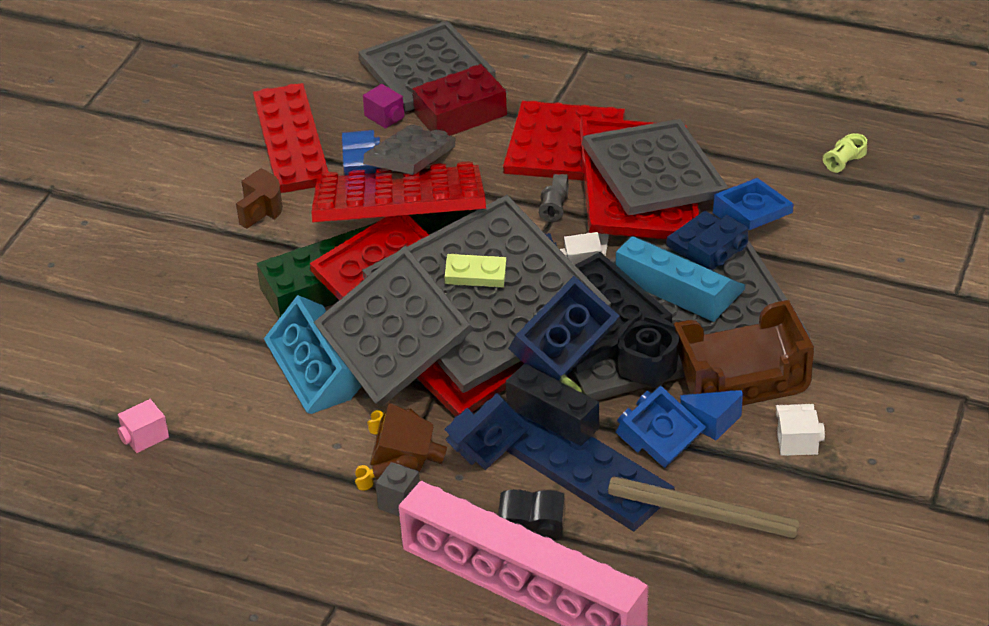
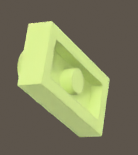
(475, 270)

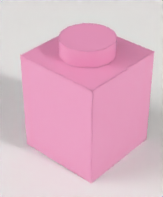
(142, 426)

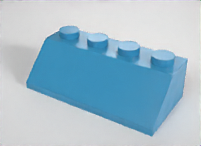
(677, 279)
(309, 359)

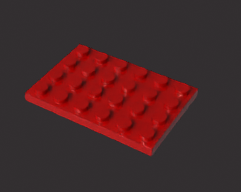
(603, 208)

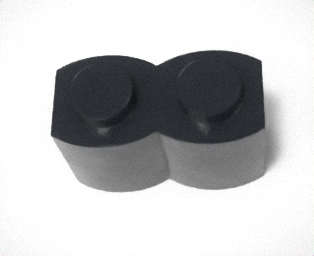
(536, 511)

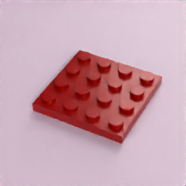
(549, 139)

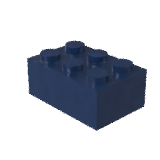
(564, 330)

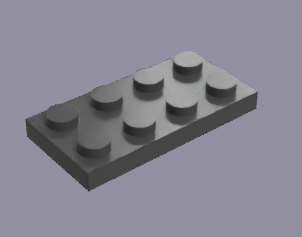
(410, 149)

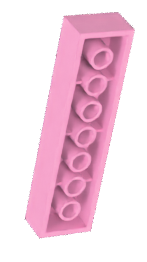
(518, 562)

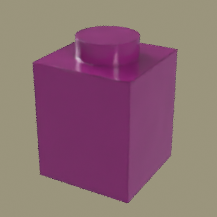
(383, 106)

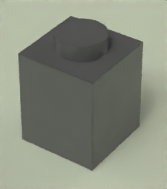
(395, 486)

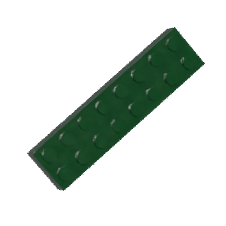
(290, 274)

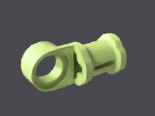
(845, 151)

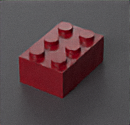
(460, 101)

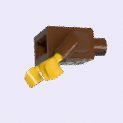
(400, 439)

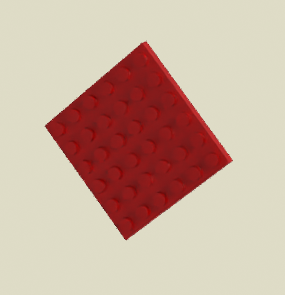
(397, 192)

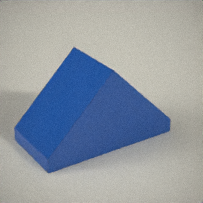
(714, 410)

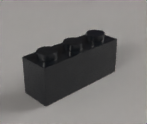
(552, 404)

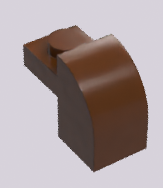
(260, 198)

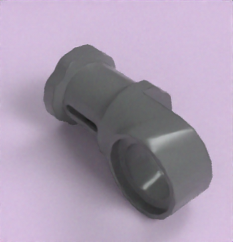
(553, 198)

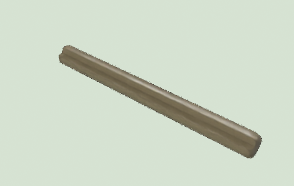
(703, 507)

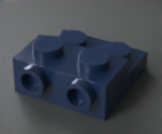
(709, 239)
(486, 433)

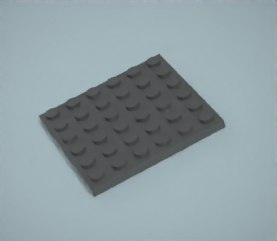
(532, 277)

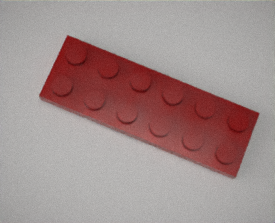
(290, 136)

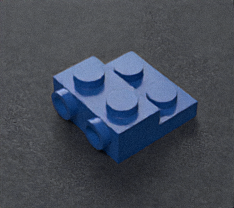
(752, 204)
(659, 426)

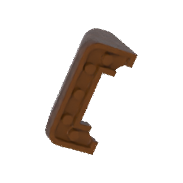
(759, 359)

